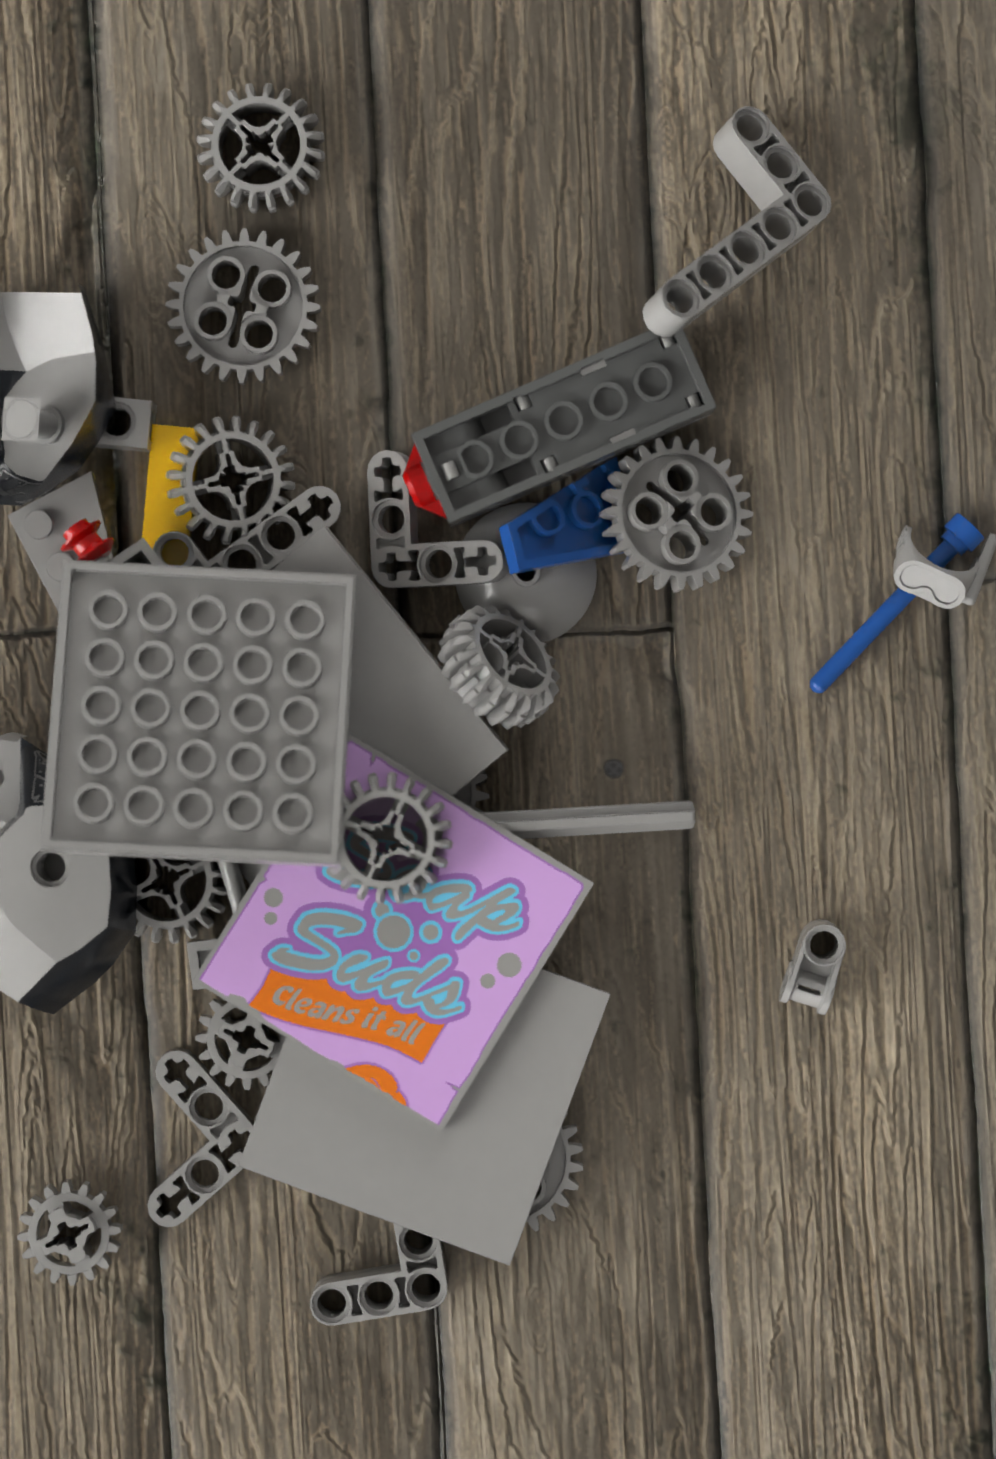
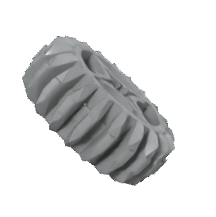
(275, 130)
(226, 458)
(498, 666)
(426, 856)
(178, 899)

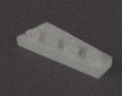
(45, 520)

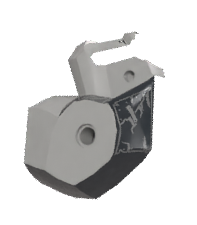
(51, 391)
(58, 911)

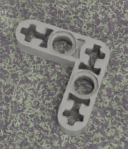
(405, 541)
(216, 1130)

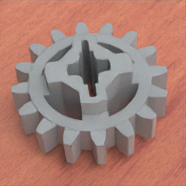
(226, 1029)
(79, 1252)

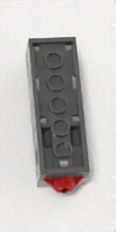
(556, 426)

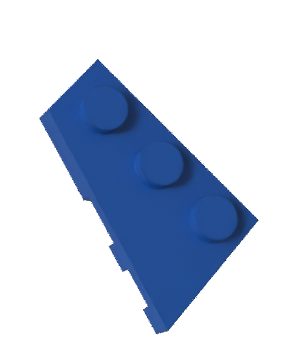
(562, 526)

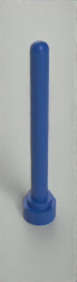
(957, 539)

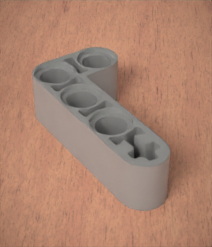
(259, 546)

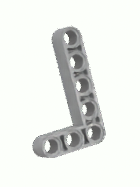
(781, 190)
(399, 1278)

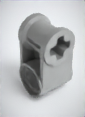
(813, 969)

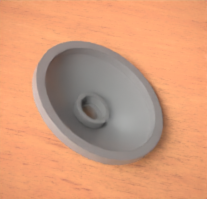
(546, 603)

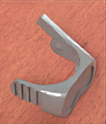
(936, 584)

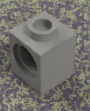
(138, 437)

